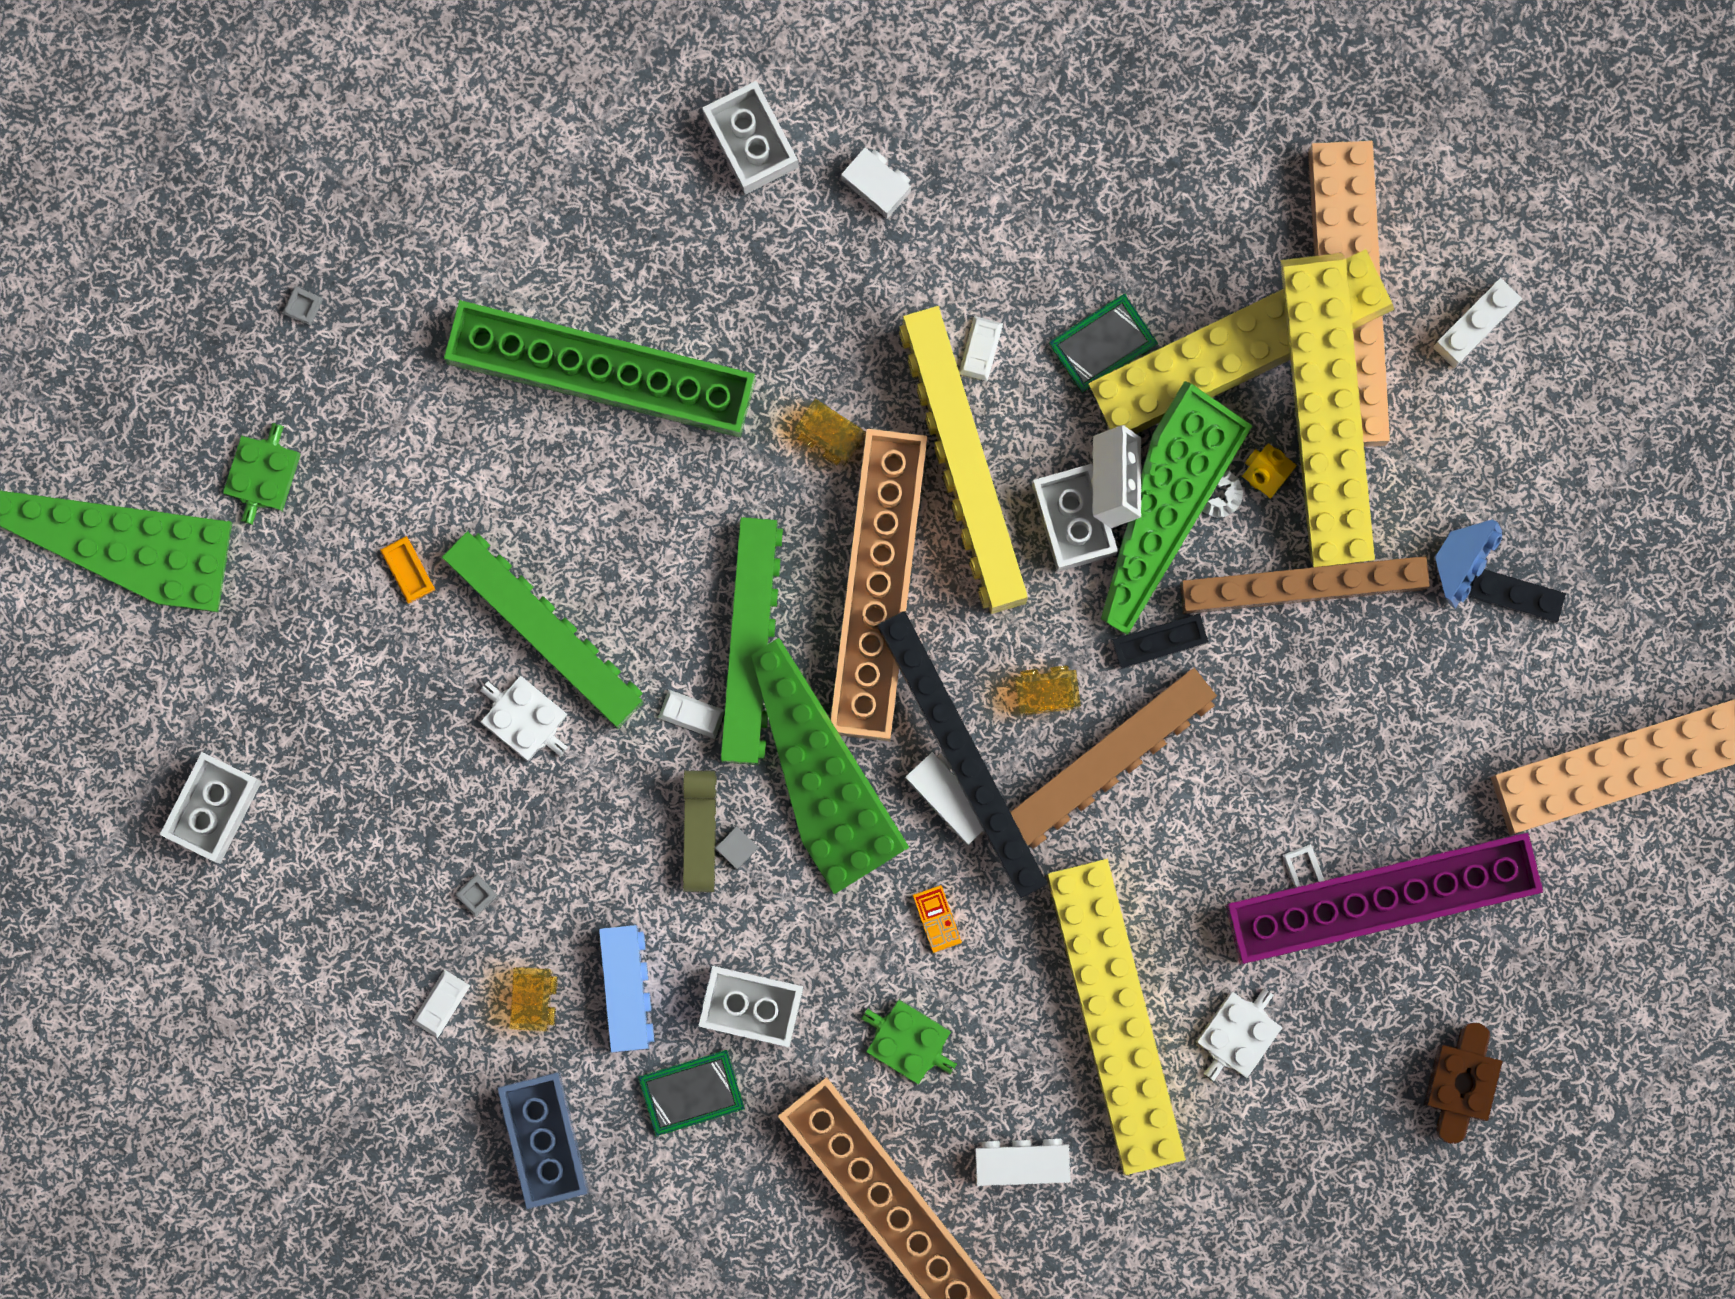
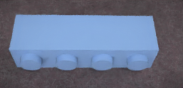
(625, 988)

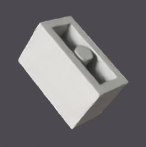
(876, 182)

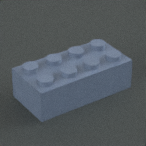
(543, 1140)

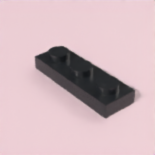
(1518, 595)
(1160, 641)

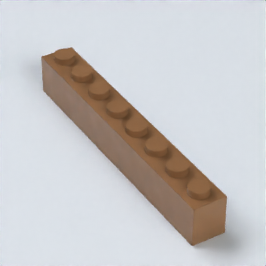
(1304, 585)
(1113, 755)

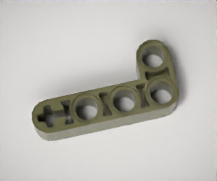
(699, 830)

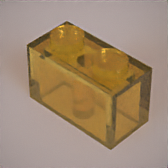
(830, 433)
(1048, 691)
(532, 999)

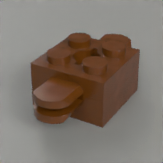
(1463, 1083)

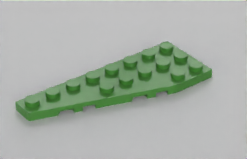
(1178, 478)
(149, 552)
(830, 795)

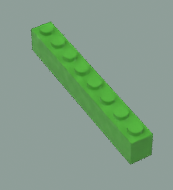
(543, 629)
(749, 634)

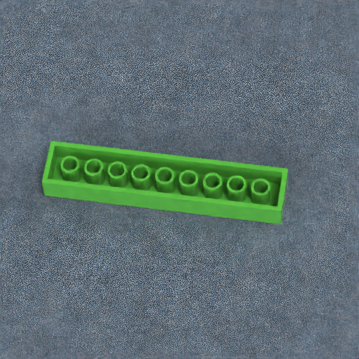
(600, 368)

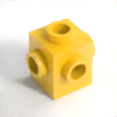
(1268, 469)

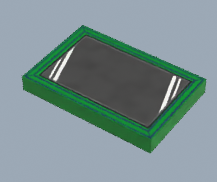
(1103, 342)
(691, 1093)

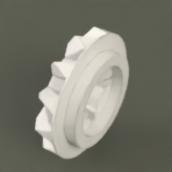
(1233, 495)

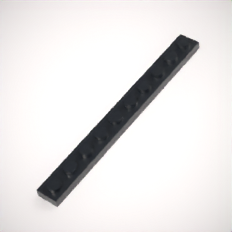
(962, 754)

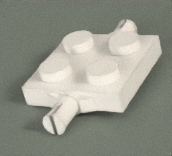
(524, 718)
(1239, 1034)

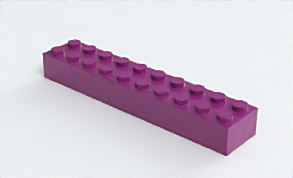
(1384, 898)

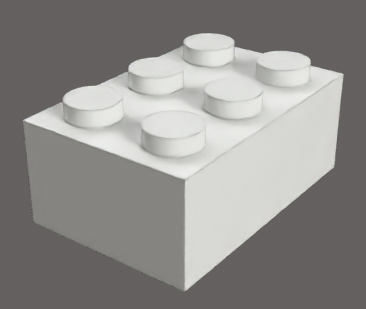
(750, 137)
(1068, 519)
(210, 808)
(751, 1006)

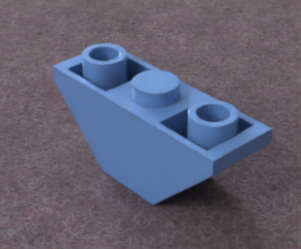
(1464, 558)

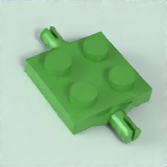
(262, 473)
(909, 1041)

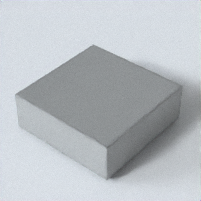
(302, 306)
(737, 848)
(476, 895)

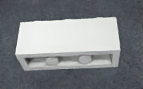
(1477, 323)
(1116, 476)
(944, 794)
(1022, 1163)

